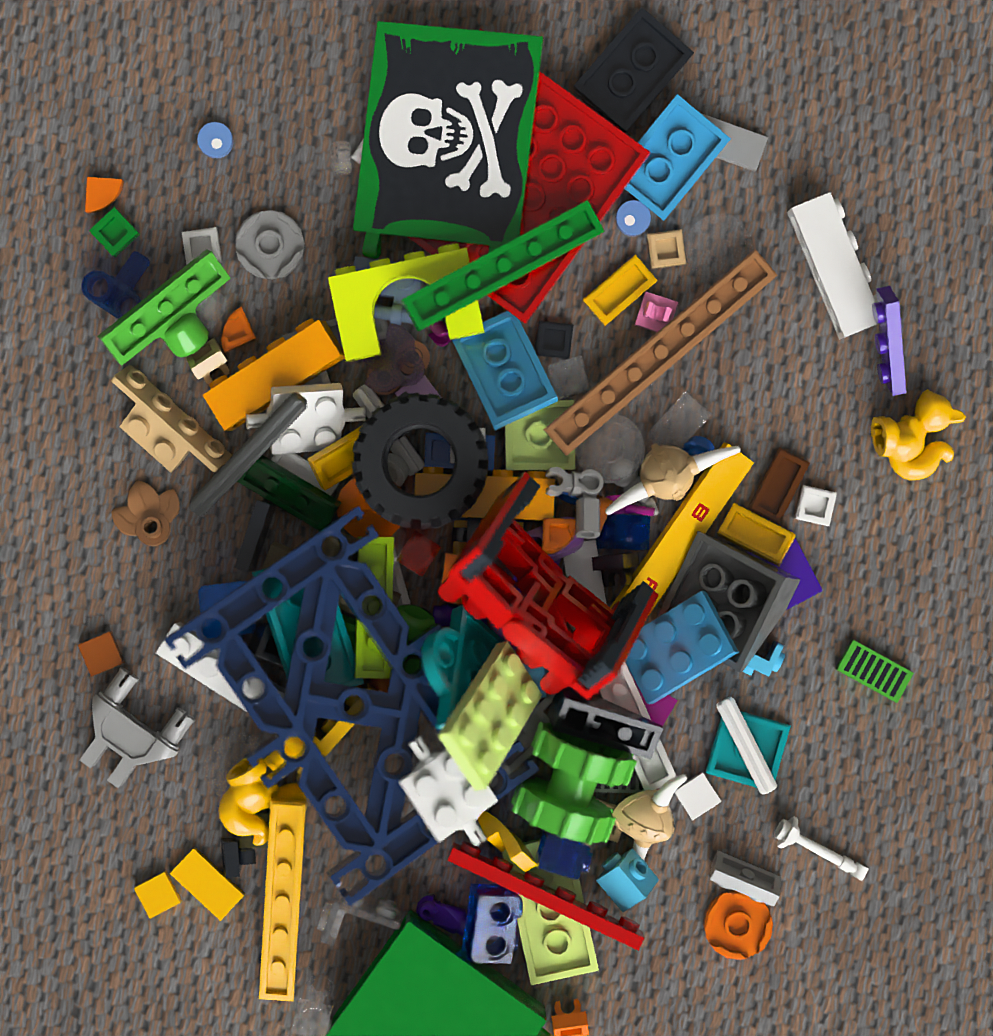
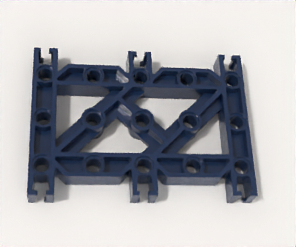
(309, 697)

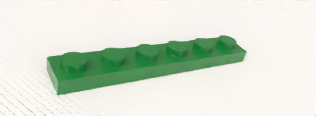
(502, 266)

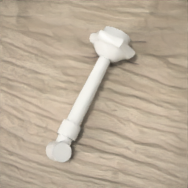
(789, 833)

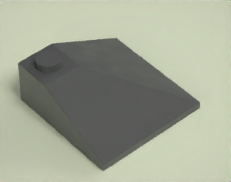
(742, 588)

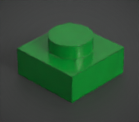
(114, 232)

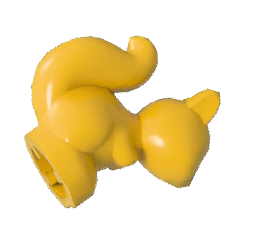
(905, 440)
(247, 797)

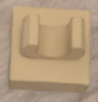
(206, 360)

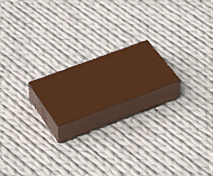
(778, 485)

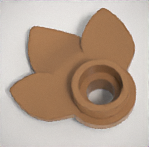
(144, 509)

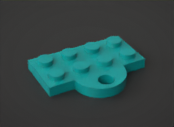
(455, 657)

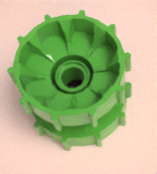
(567, 800)

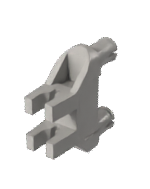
(127, 734)

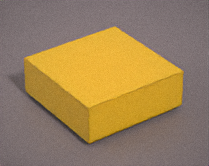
(157, 894)

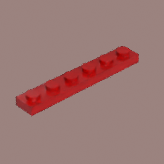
(559, 900)

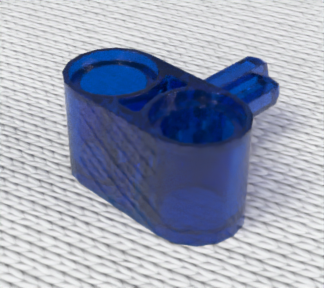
(119, 287)

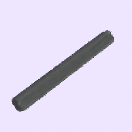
(248, 454)

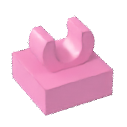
(655, 312)

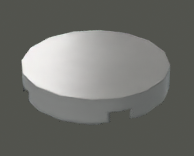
(262, 251)

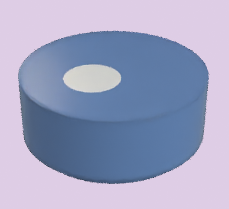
(215, 140)
(633, 218)

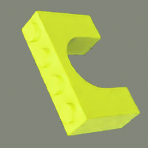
(357, 291)

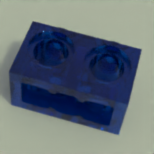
(563, 856)
(483, 924)

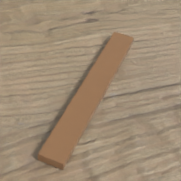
(660, 352)

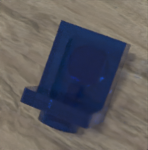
(625, 532)

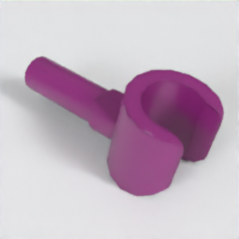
(439, 333)
(636, 509)

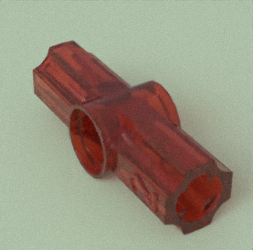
(418, 553)

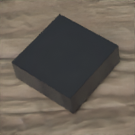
(554, 340)

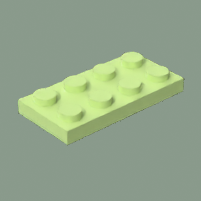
(490, 715)
(552, 942)

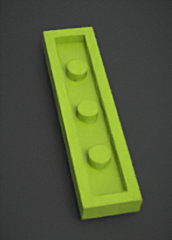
(380, 560)

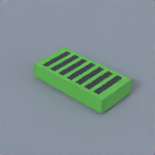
(874, 671)

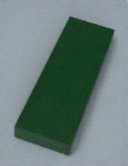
(291, 493)

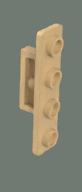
(164, 427)

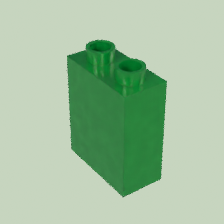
(431, 988)

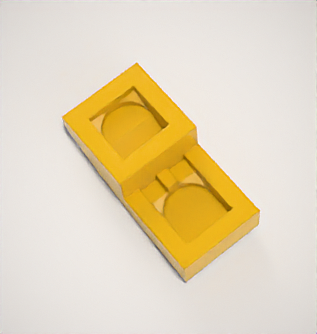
(506, 840)

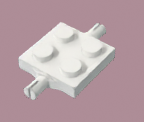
(317, 425)
(444, 794)

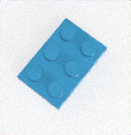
(680, 150)
(505, 370)
(679, 647)

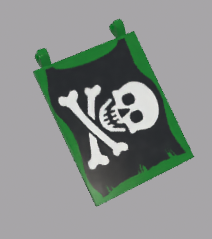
(447, 135)

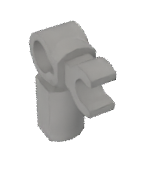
(585, 487)

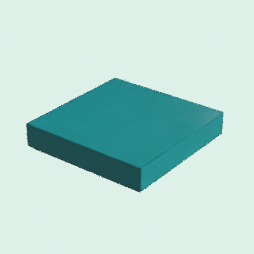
(726, 759)

